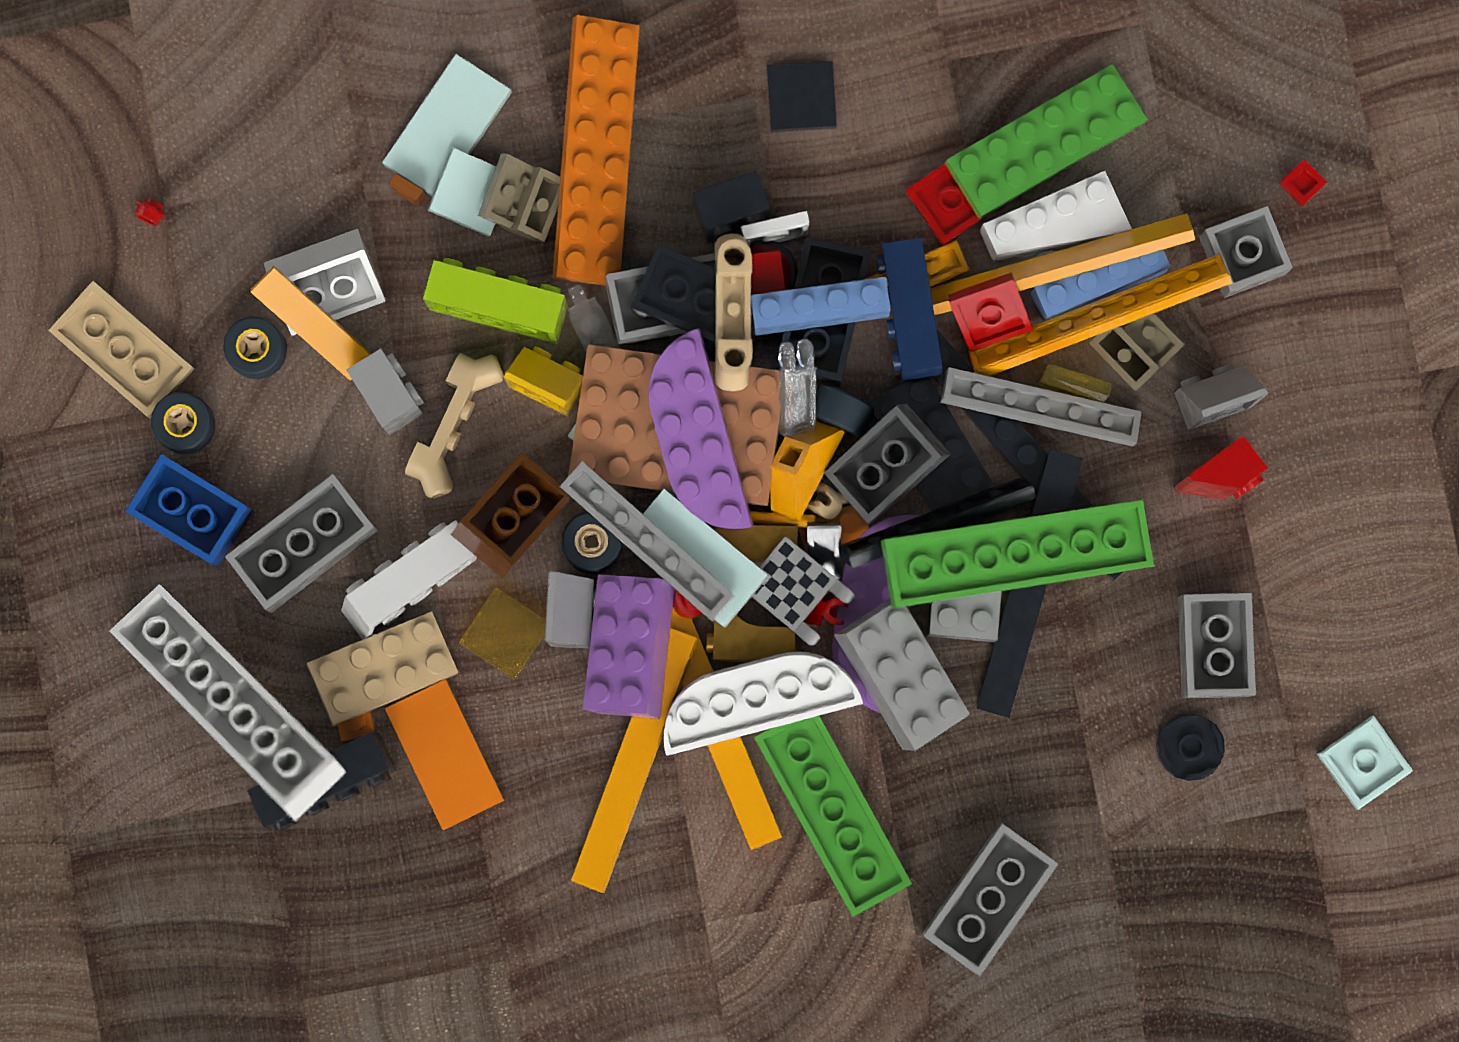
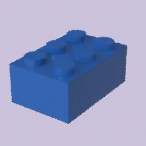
(189, 511)

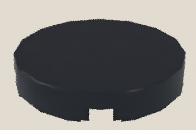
(1190, 747)

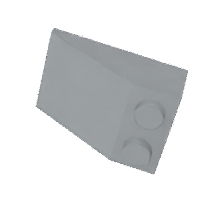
(1218, 396)
(569, 610)

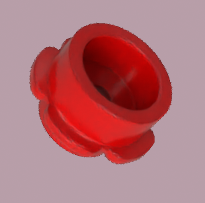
(149, 211)

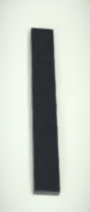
(1025, 603)

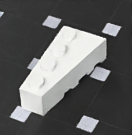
(1057, 221)
(405, 580)

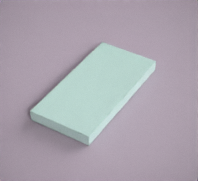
(449, 118)
(708, 550)

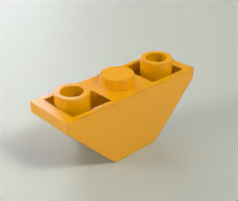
(800, 467)

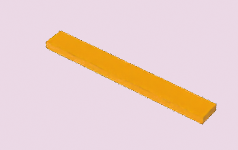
(1078, 258)
(1103, 315)
(733, 761)
(630, 774)

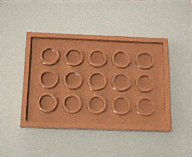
(619, 434)

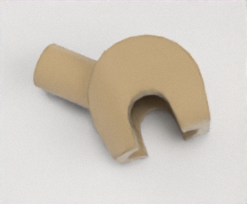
(827, 503)

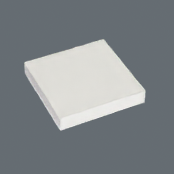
(777, 229)

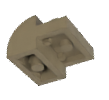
(521, 198)
(1137, 348)

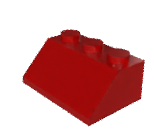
(1228, 473)

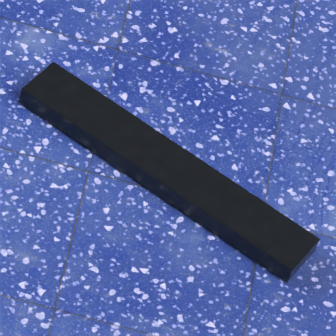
(944, 518)

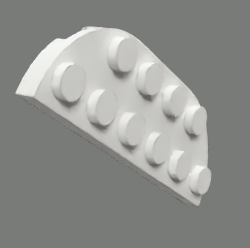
(756, 699)

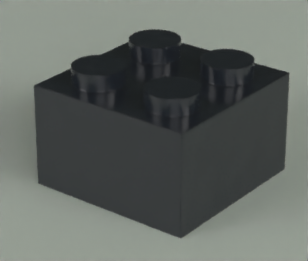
(731, 205)

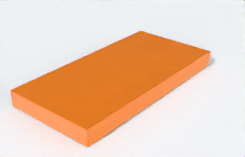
(444, 754)

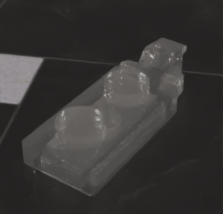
(590, 321)

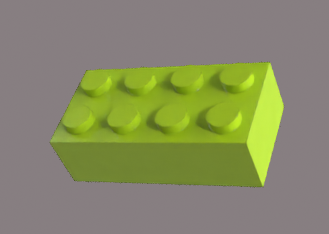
(495, 300)

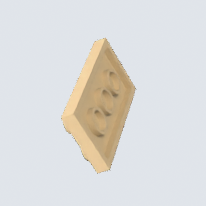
(120, 349)
(382, 668)

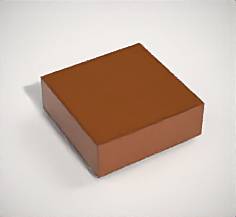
(407, 190)

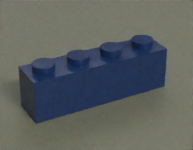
(911, 309)

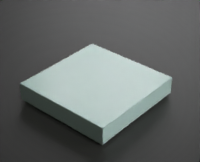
(463, 191)
(1365, 762)

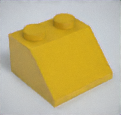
(545, 380)

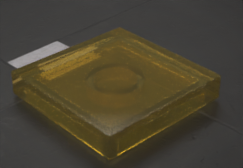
(1074, 383)
(504, 633)

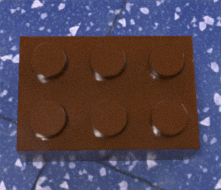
(511, 515)

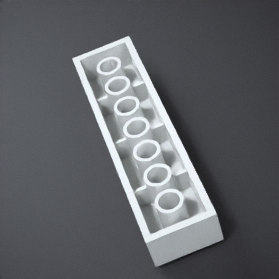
(228, 702)

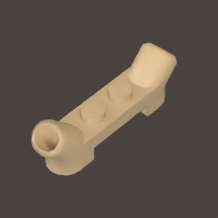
(733, 312)
(428, 462)

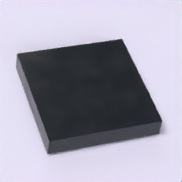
(801, 96)

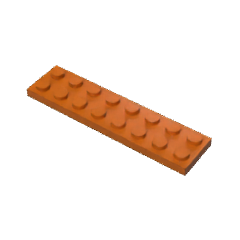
(595, 150)

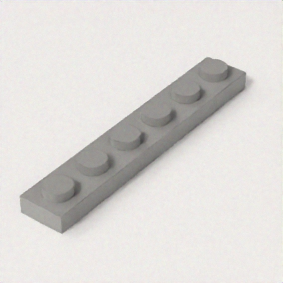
(1040, 406)
(647, 541)

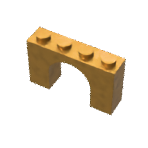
(739, 639)

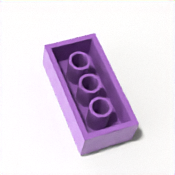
(628, 646)

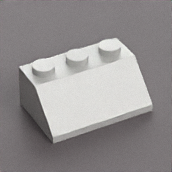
(333, 274)

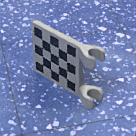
(796, 587)

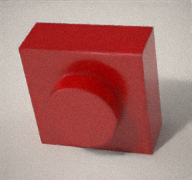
(1303, 183)

